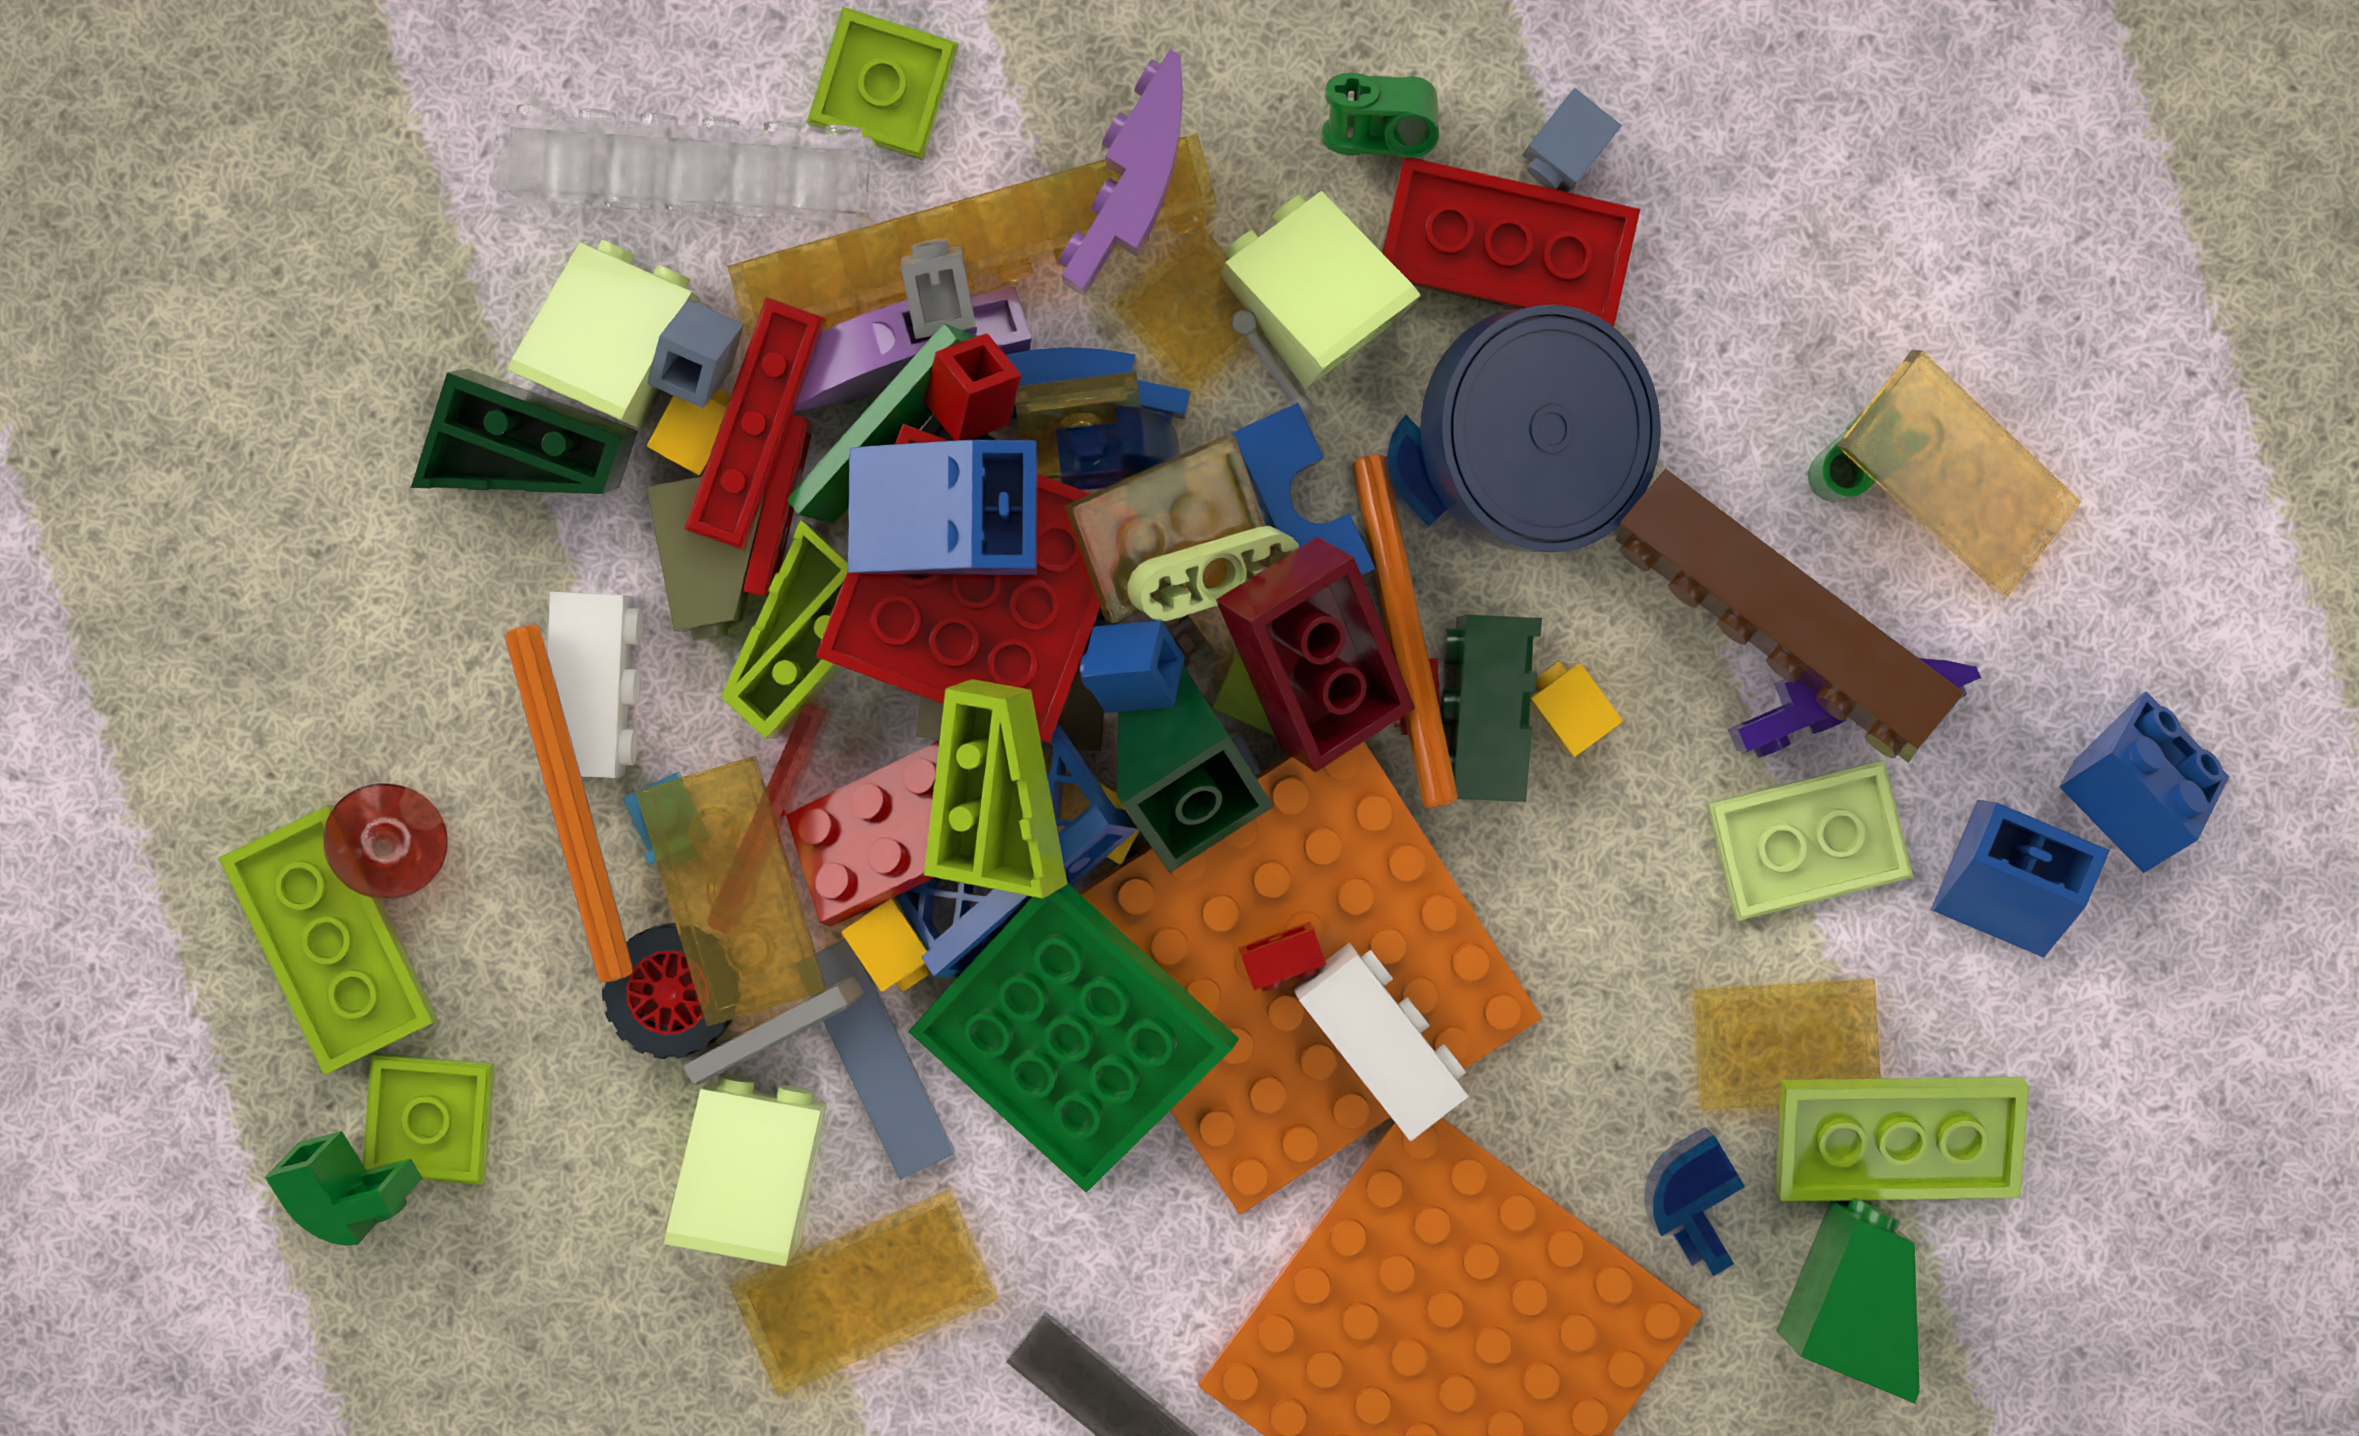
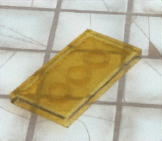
(1959, 472)
(731, 890)
(864, 1291)

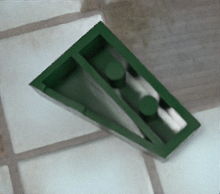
(515, 439)
(1490, 704)

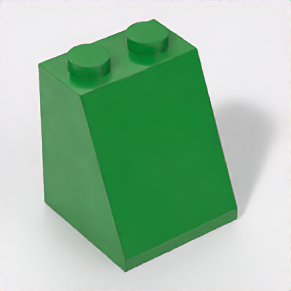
(1858, 1300)

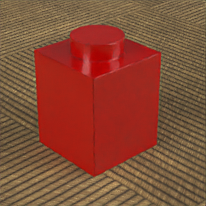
(972, 388)

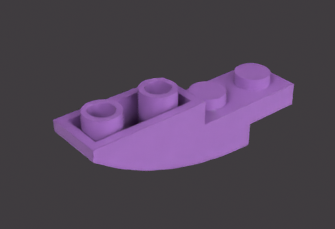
(1145, 155)
(872, 349)

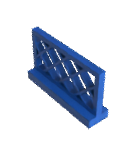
(1082, 845)

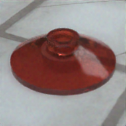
(391, 815)

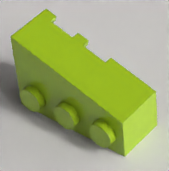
(778, 659)
(993, 795)

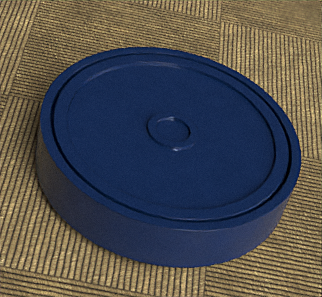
(1540, 429)

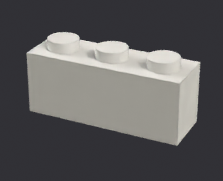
(592, 671)
(1383, 1040)

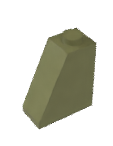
(699, 573)

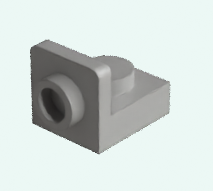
(937, 288)

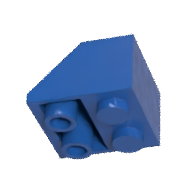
(2146, 783)
(2018, 878)

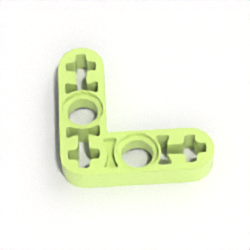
(1189, 566)

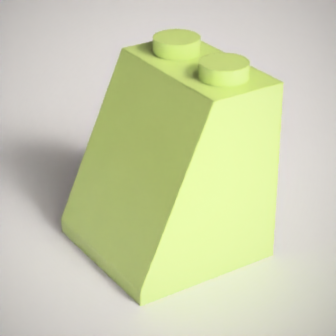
(1316, 286)
(602, 332)
(747, 1171)

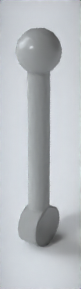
(1244, 324)

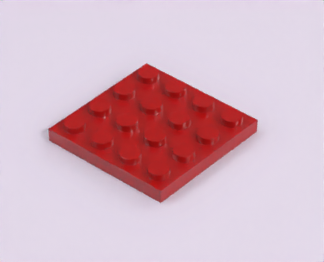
(980, 627)

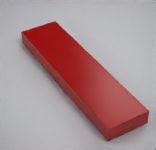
(755, 423)

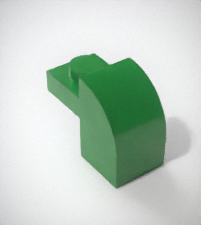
(334, 1194)

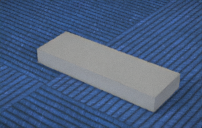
(774, 1030)

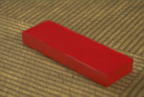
(776, 510)

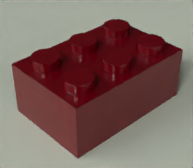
(1316, 653)

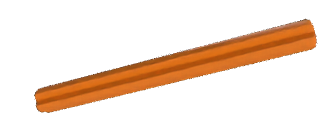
(1404, 630)
(569, 803)

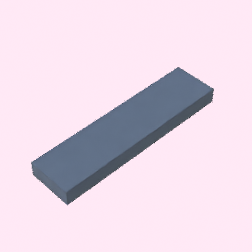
(883, 1070)

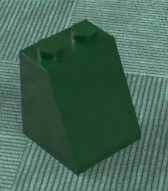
(1184, 777)

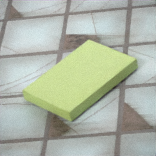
(1810, 840)

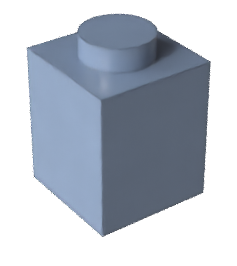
(1570, 142)
(695, 353)

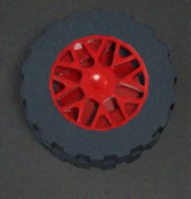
(658, 1002)

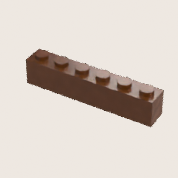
(1787, 617)

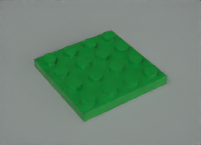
(1073, 1034)

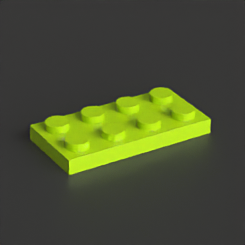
(327, 945)
(1901, 1138)

